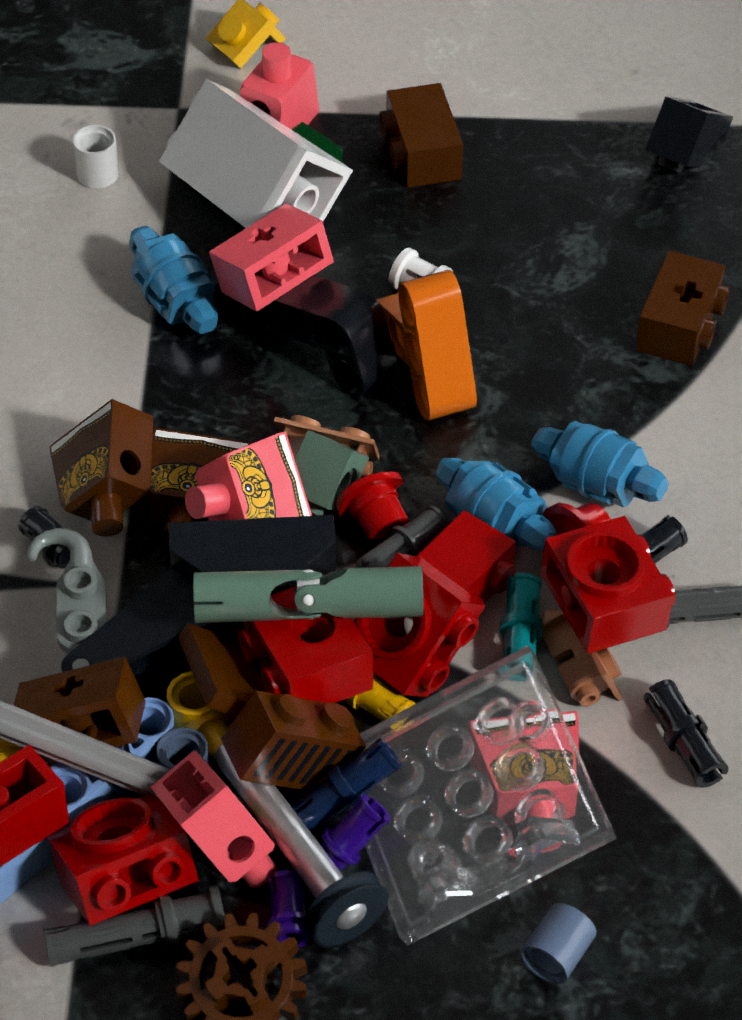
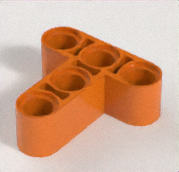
(433, 340)

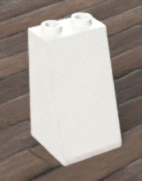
(250, 159)

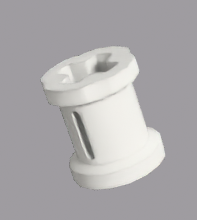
(409, 265)

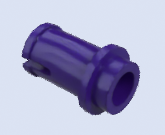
(354, 831)
(288, 905)

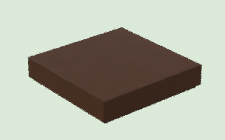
(220, 669)

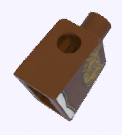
(104, 465)
(173, 471)

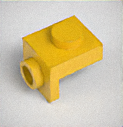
(244, 31)

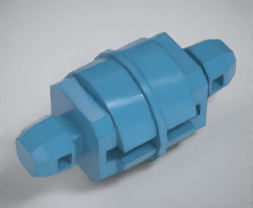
(173, 279)
(599, 464)
(497, 499)

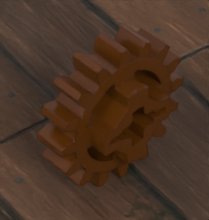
(259, 964)

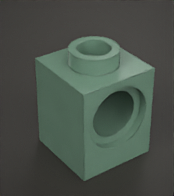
(327, 470)

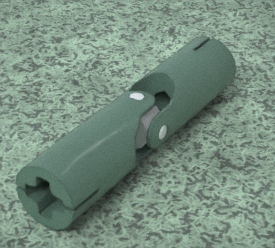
(341, 593)

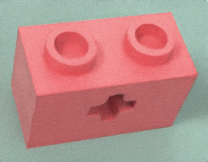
(271, 256)

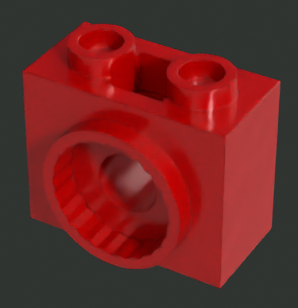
(607, 584)
(309, 658)
(420, 660)
(121, 856)

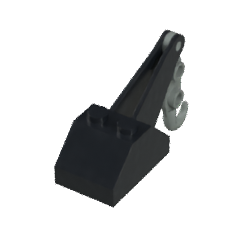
(150, 624)

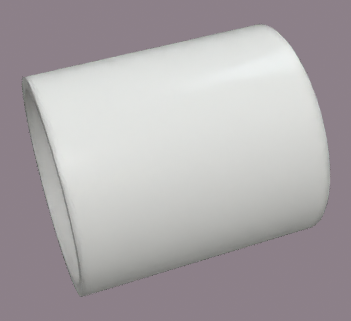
(96, 156)

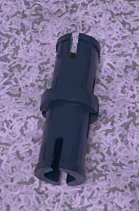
(347, 785)

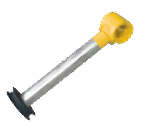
(342, 904)

